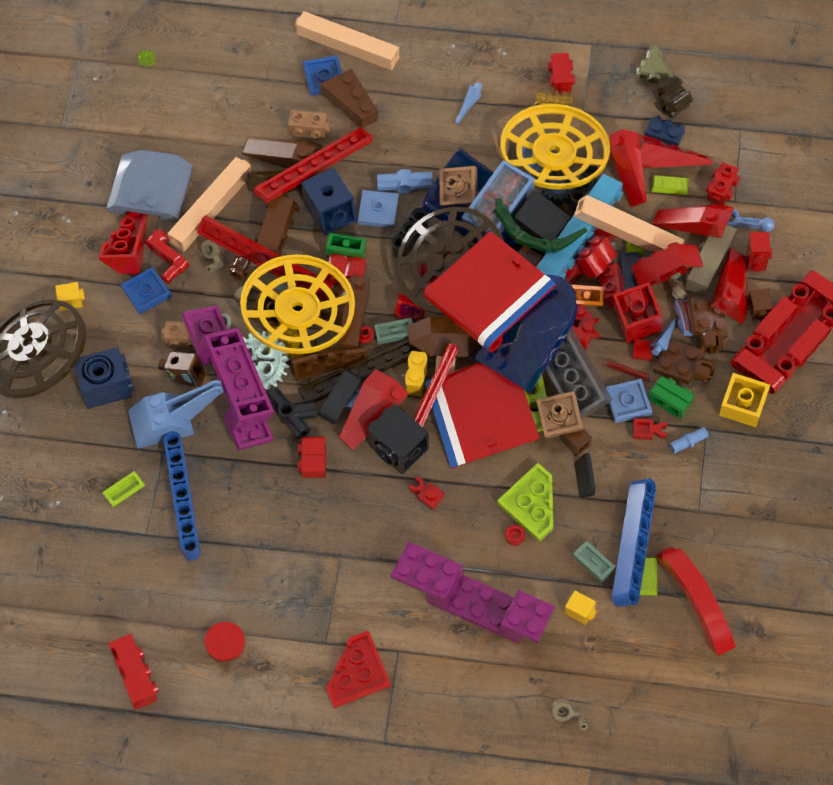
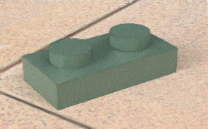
(392, 331)
(594, 561)

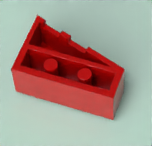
(666, 263)
(133, 671)

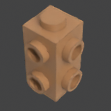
(308, 124)
(176, 335)

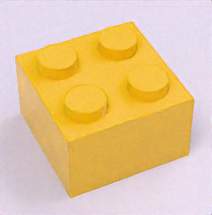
(744, 400)

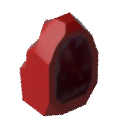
(407, 309)

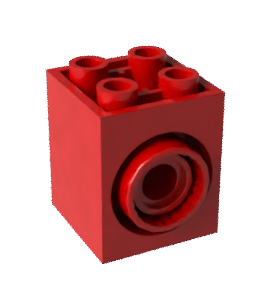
(637, 313)

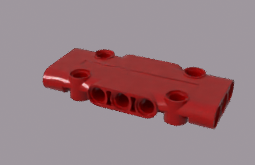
(788, 333)

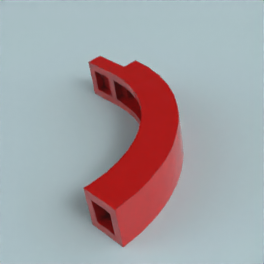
(700, 597)

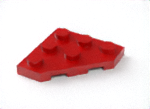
(357, 672)

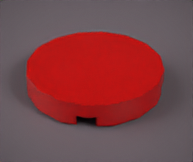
(224, 641)

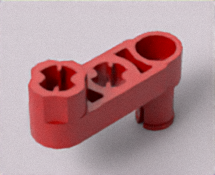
(157, 244)

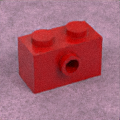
(758, 251)

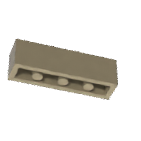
(712, 255)

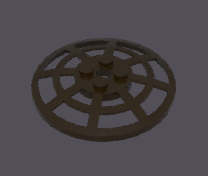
(439, 249)
(42, 338)

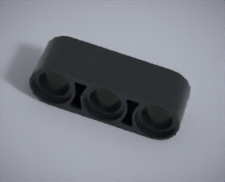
(581, 191)
(417, 213)
(339, 396)

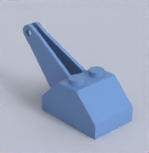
(169, 412)

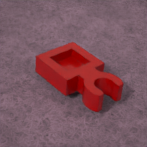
(644, 429)
(428, 495)

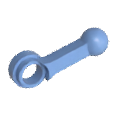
(765, 224)

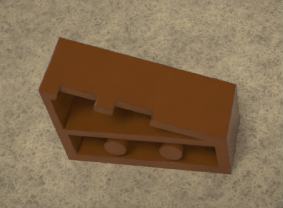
(350, 96)
(276, 223)

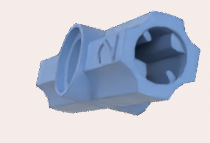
(404, 181)

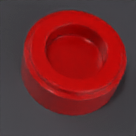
(515, 535)

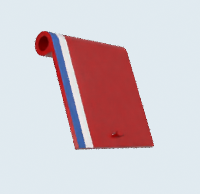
(488, 291)
(481, 414)

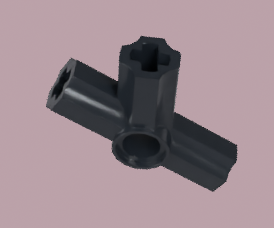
(299, 412)

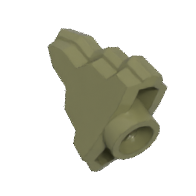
(653, 68)

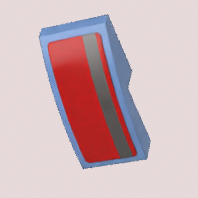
(683, 322)

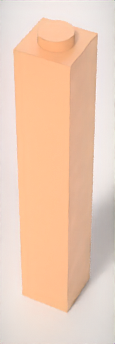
(347, 40)
(210, 203)
(623, 225)

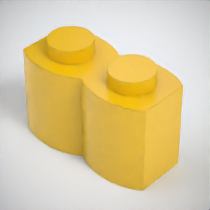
(416, 373)

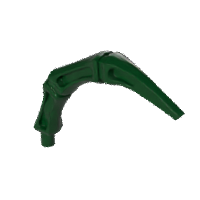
(523, 238)

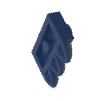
(665, 131)

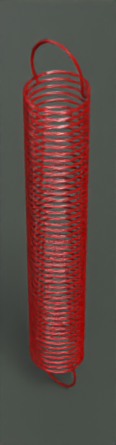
(635, 374)

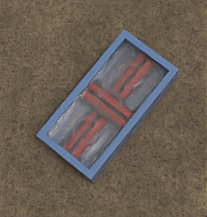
(505, 183)

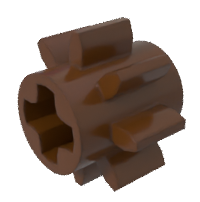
(240, 268)

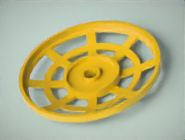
(558, 142)
(297, 297)

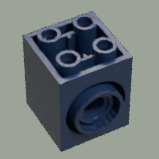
(329, 201)
(104, 378)

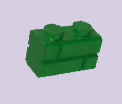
(346, 245)
(671, 397)

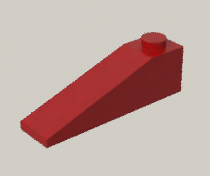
(656, 154)
(627, 164)
(701, 220)
(126, 245)
(731, 290)
(374, 397)

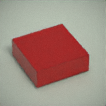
(642, 350)

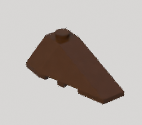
(280, 151)
(361, 292)
(324, 361)

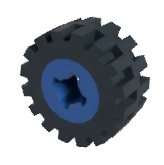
(557, 196)

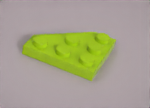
(531, 502)

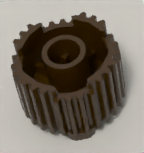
(672, 96)

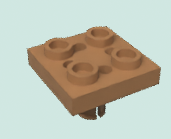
(459, 187)
(558, 408)

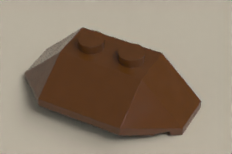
(436, 333)

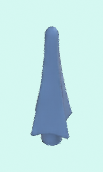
(472, 96)
(662, 341)

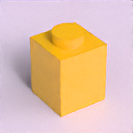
(70, 294)
(580, 608)

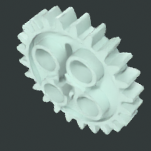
(259, 352)

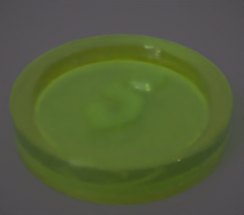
(146, 57)

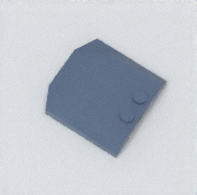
(151, 184)

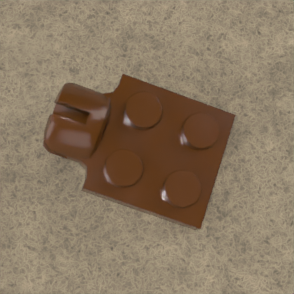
(707, 324)
(684, 363)

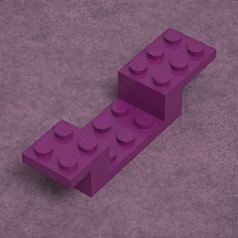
(236, 371)
(471, 599)

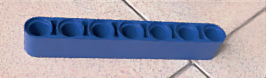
(182, 503)
(634, 543)

